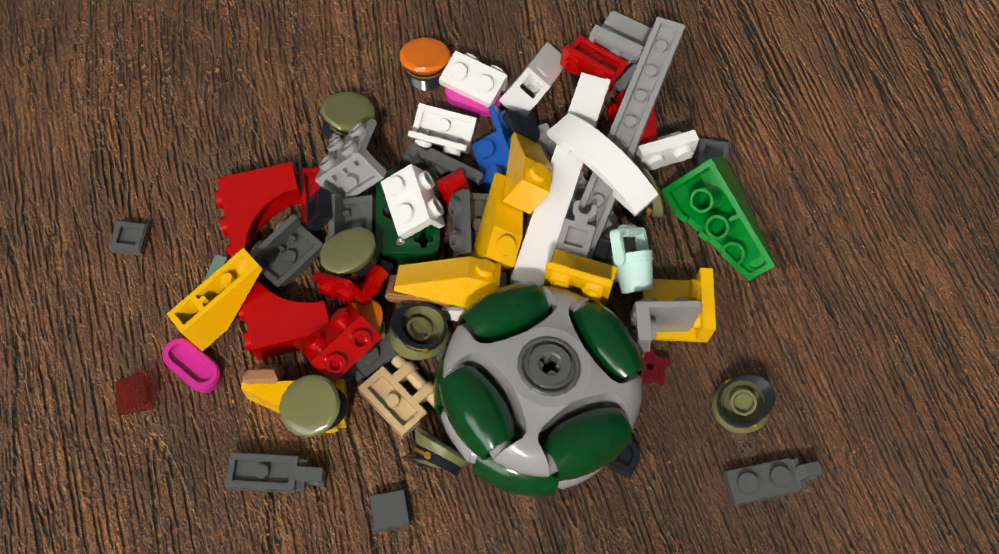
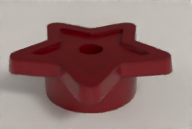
(658, 363)

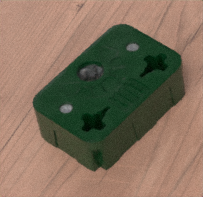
(400, 250)

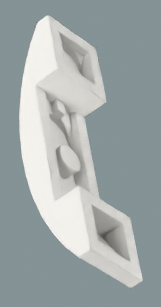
(605, 160)

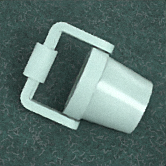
(634, 268)

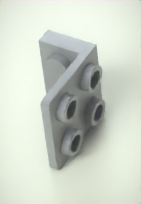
(621, 37)
(348, 165)
(656, 316)

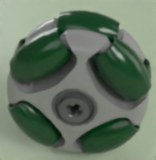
(539, 388)

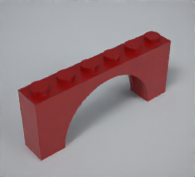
(248, 203)

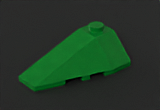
(718, 210)

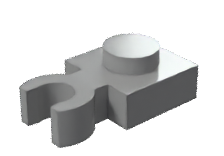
(577, 235)

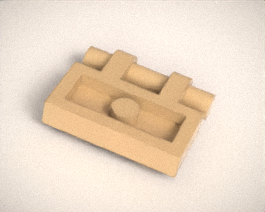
(393, 401)

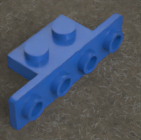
(493, 150)

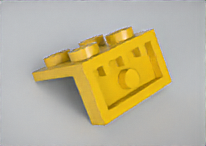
(580, 276)
(697, 289)

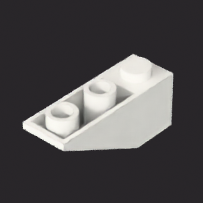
(533, 80)

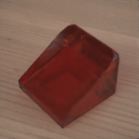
(134, 394)

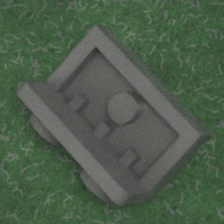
(352, 213)
(466, 216)
(286, 252)

